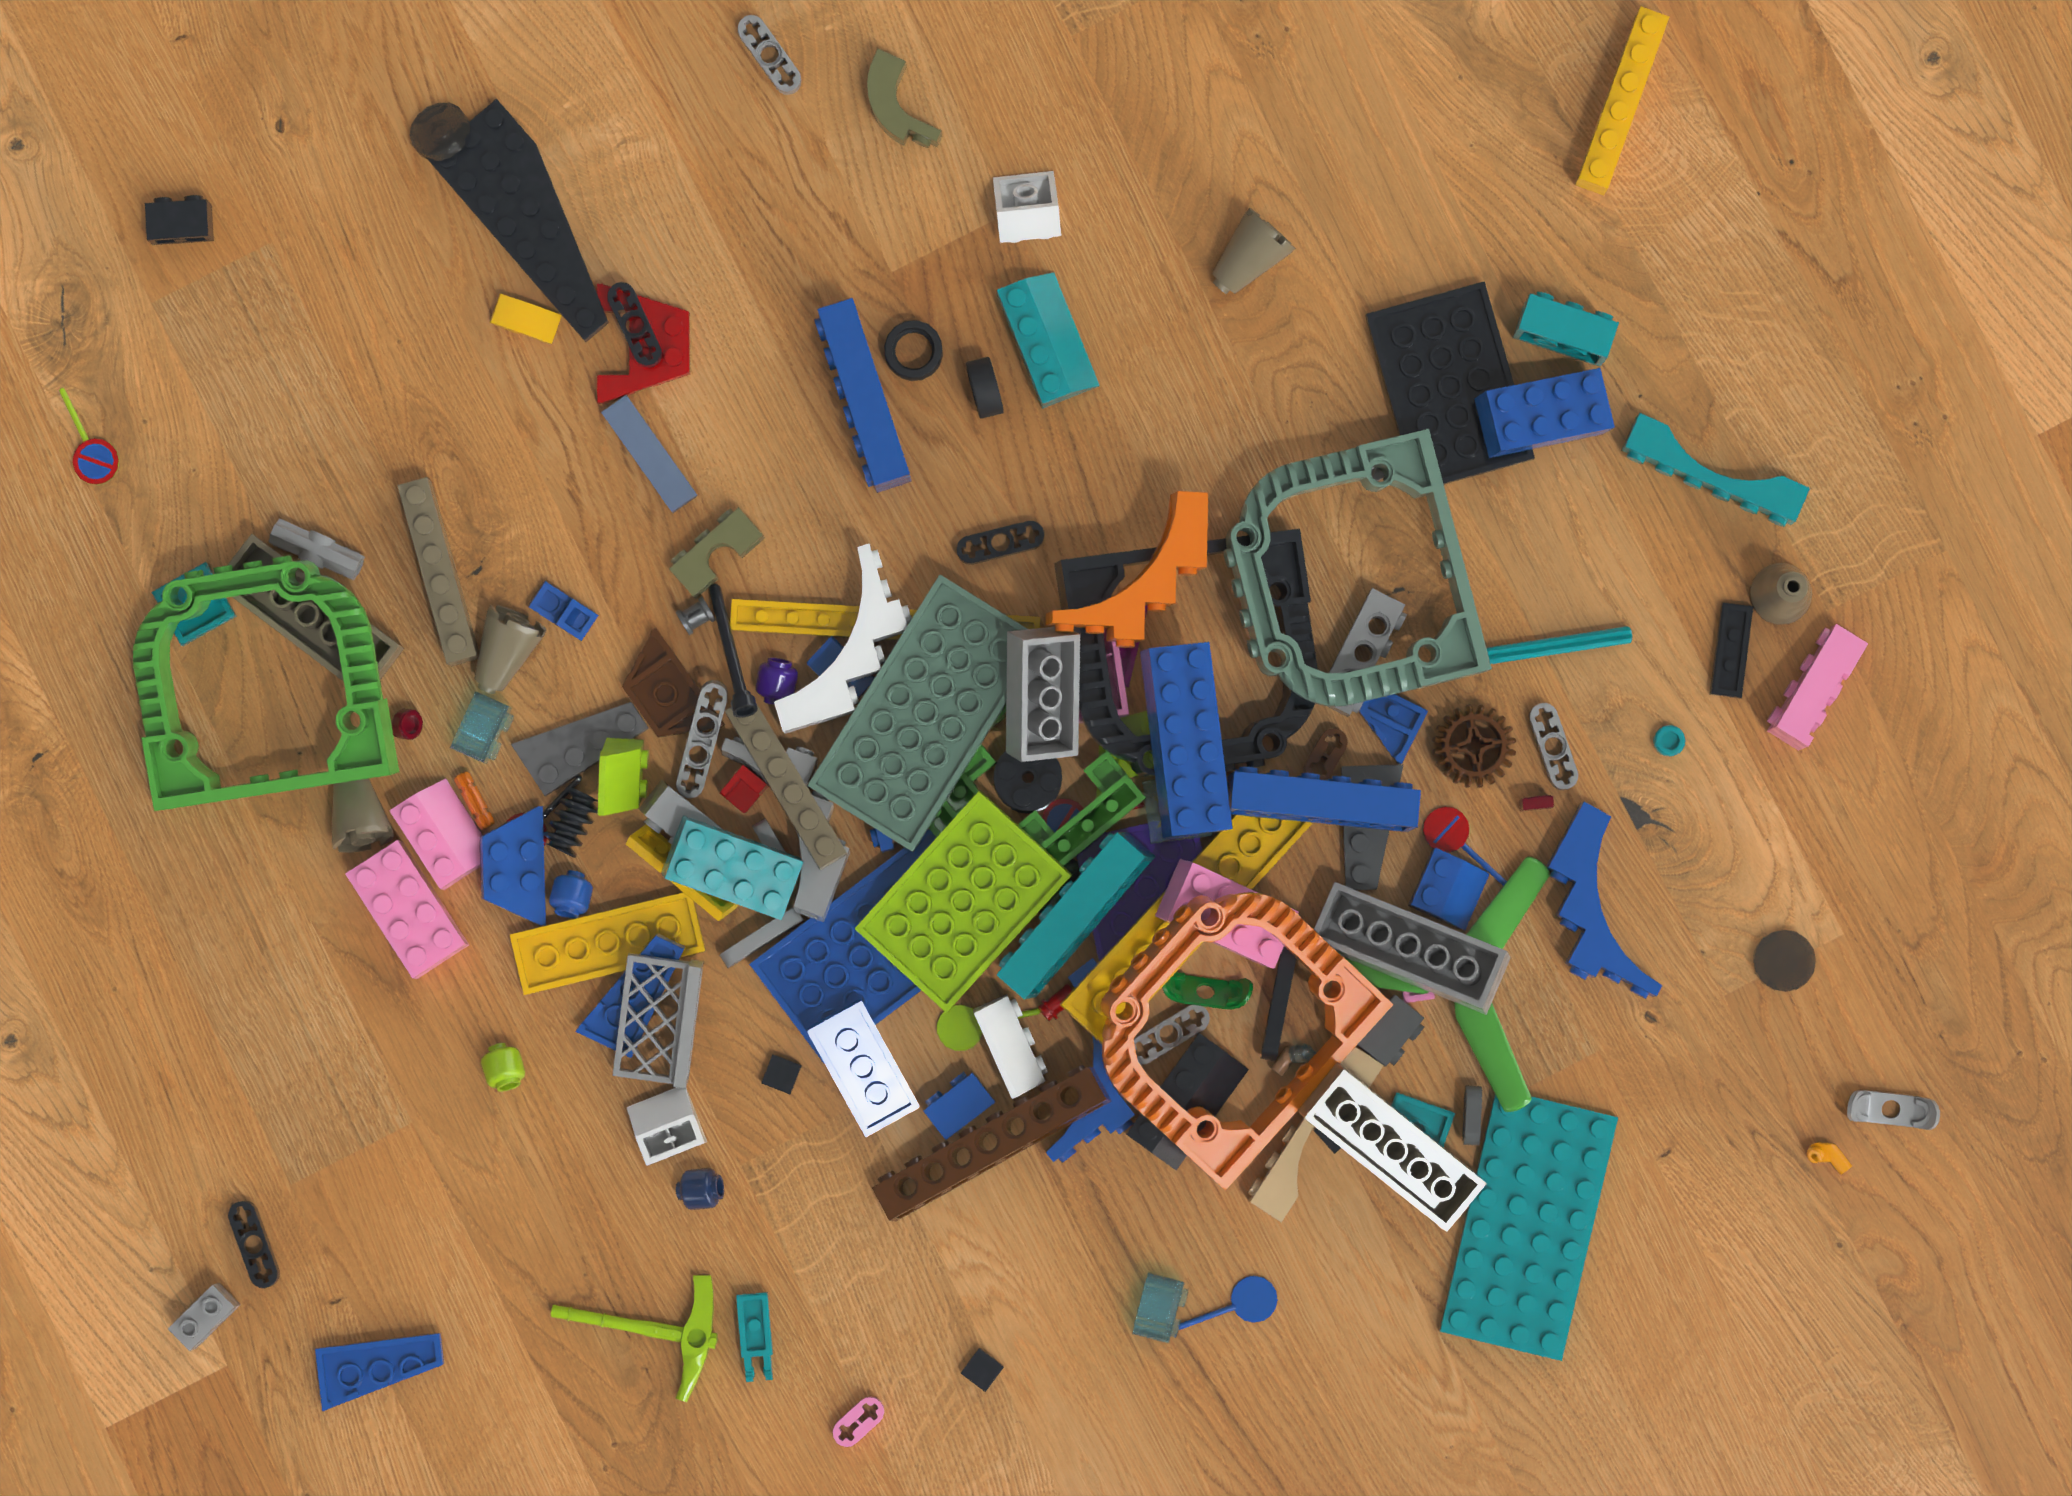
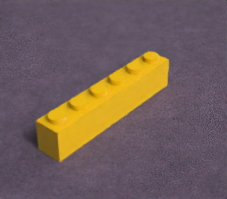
(1622, 101)

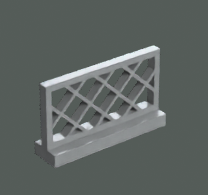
(685, 1021)

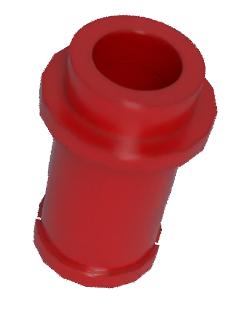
(1052, 1007)

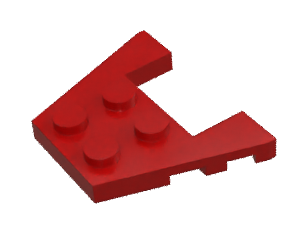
(672, 331)

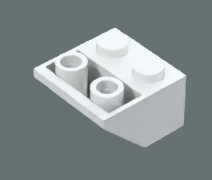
(665, 1125)

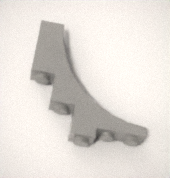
(816, 885)

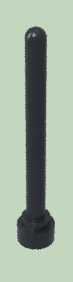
(743, 702)

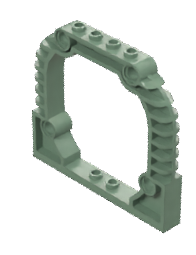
(1410, 466)

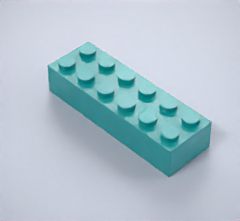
(1075, 915)

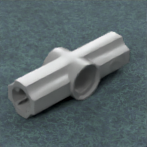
(316, 548)

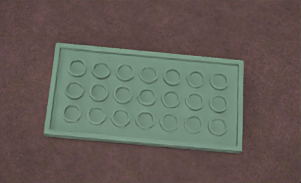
(921, 716)

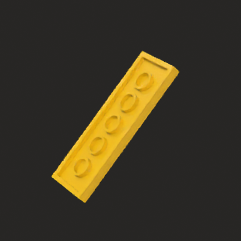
(601, 942)

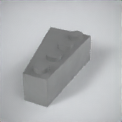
(665, 810)

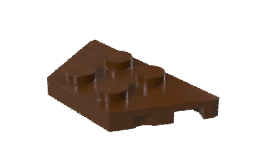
(664, 690)

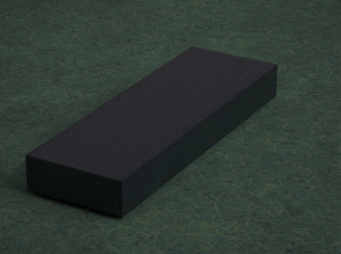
(1731, 650)

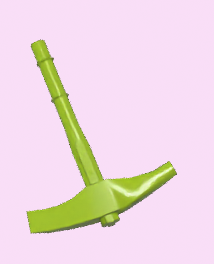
(694, 1337)

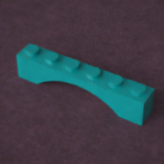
(1656, 444)

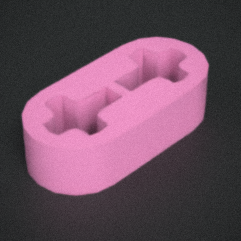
(853, 1415)

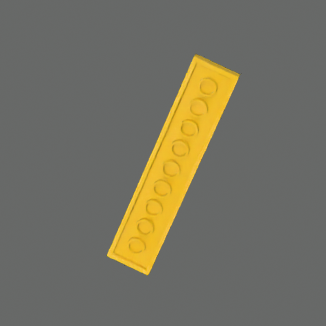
(1237, 854)

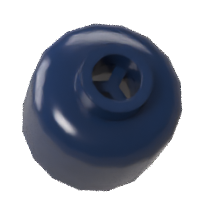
(700, 1189)

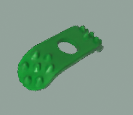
(1227, 994)

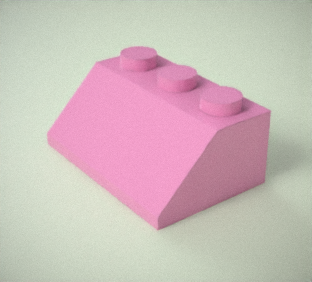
(440, 833)

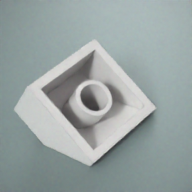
(1027, 207)

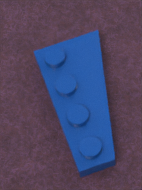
(364, 1367)

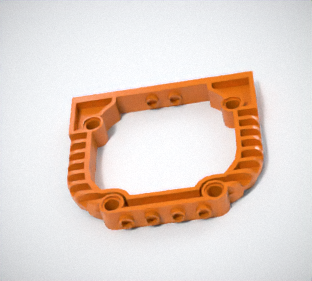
(1350, 1013)

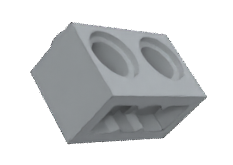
(204, 1316)

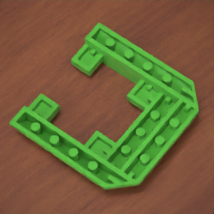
(1117, 800)

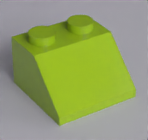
(621, 775)

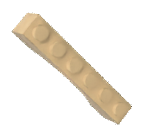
(1279, 1186)

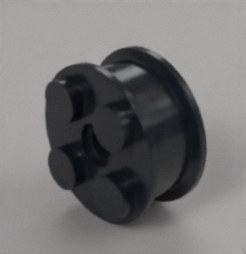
(1027, 796)

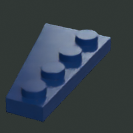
(604, 1019)

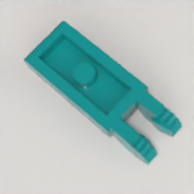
(755, 1332)

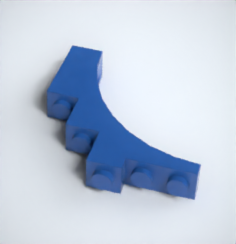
(1595, 948)
(1113, 1115)

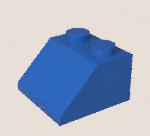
(1449, 889)

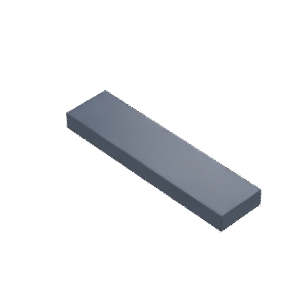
(649, 454)

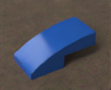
(563, 610)

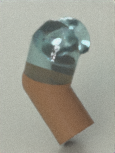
(1292, 1054)

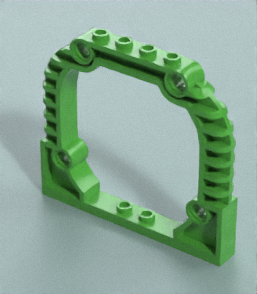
(183, 778)

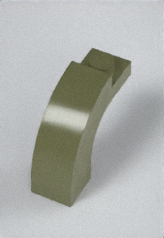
(882, 88)

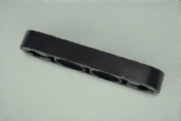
(1278, 1005)

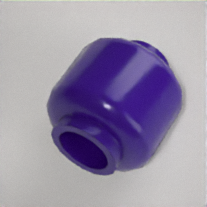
(776, 679)

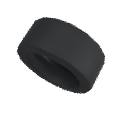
(913, 327)
(984, 387)

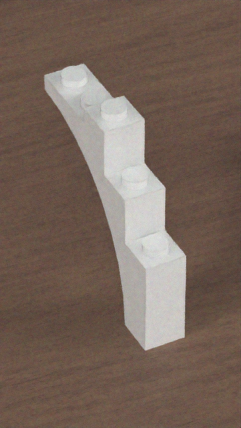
(877, 620)

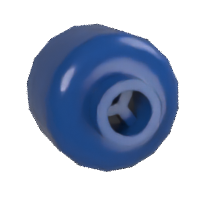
(571, 894)

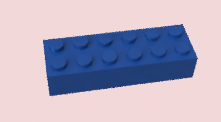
(864, 394)
(1186, 739)
(1323, 801)

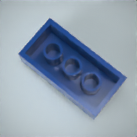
(1544, 412)

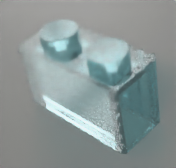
(482, 728)
(1159, 1307)

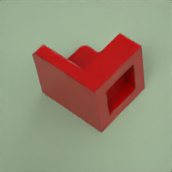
(743, 789)

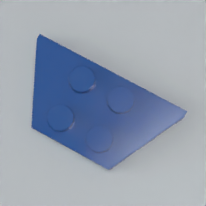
(515, 866)

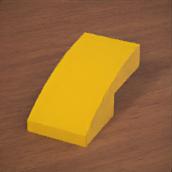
(525, 318)

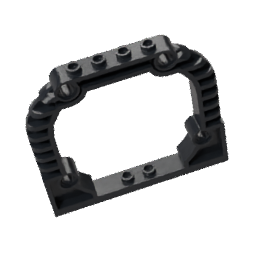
(1095, 578)

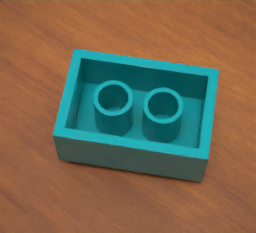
(1566, 328)

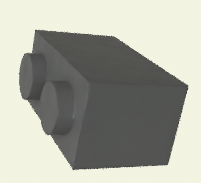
(1391, 1032)

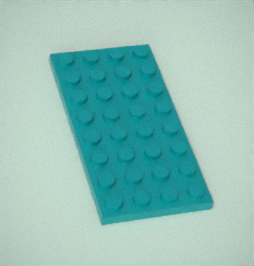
(1529, 1227)

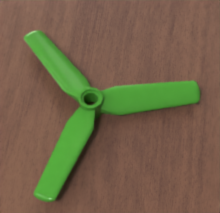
(1481, 1030)

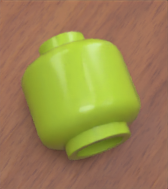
(503, 1067)

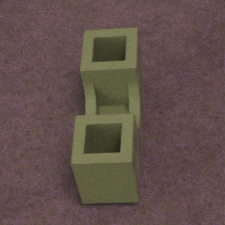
(733, 531)

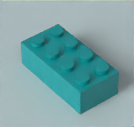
(732, 867)

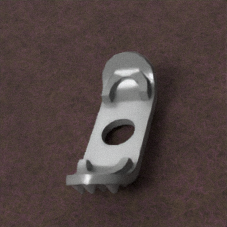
(1913, 1112)

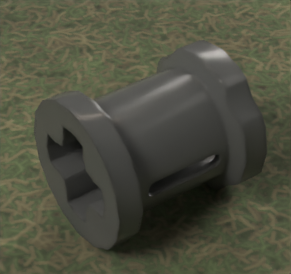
(695, 615)

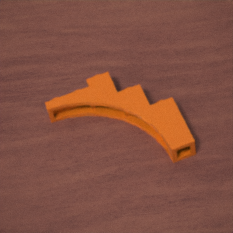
(1180, 548)

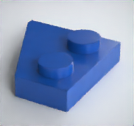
(1394, 723)

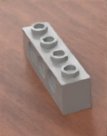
(1375, 606)

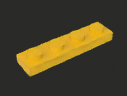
(654, 850)

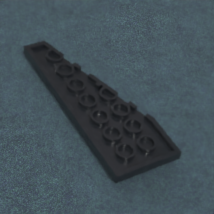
(513, 196)

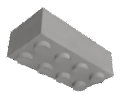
(1042, 694)

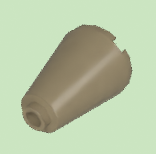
(1250, 253)
(1781, 593)
(505, 647)
(358, 817)

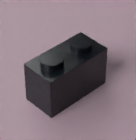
(179, 220)

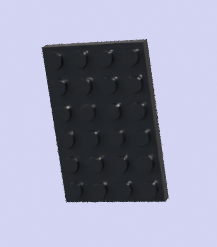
(1434, 364)

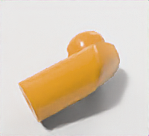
(1828, 1153)

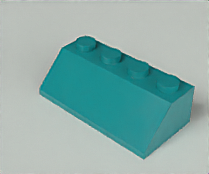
(1047, 338)

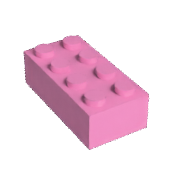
(407, 909)
(1245, 940)

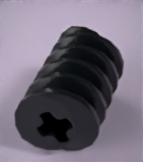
(571, 821)

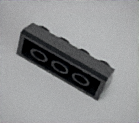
(1200, 1078)

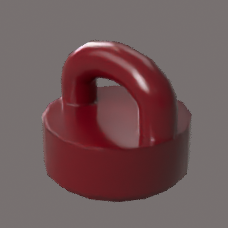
(407, 724)

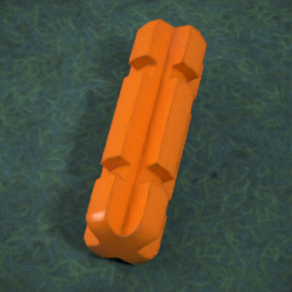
(474, 800)

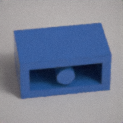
(958, 1105)

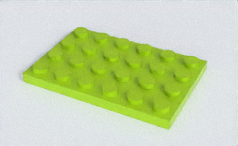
(963, 901)

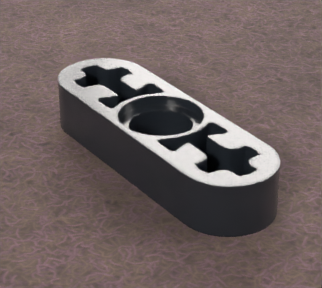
(633, 300)
(1021, 530)
(241, 1241)

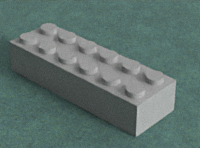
(1412, 948)

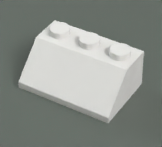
(1010, 1045)

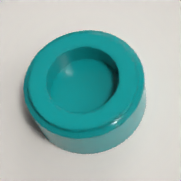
(1669, 740)

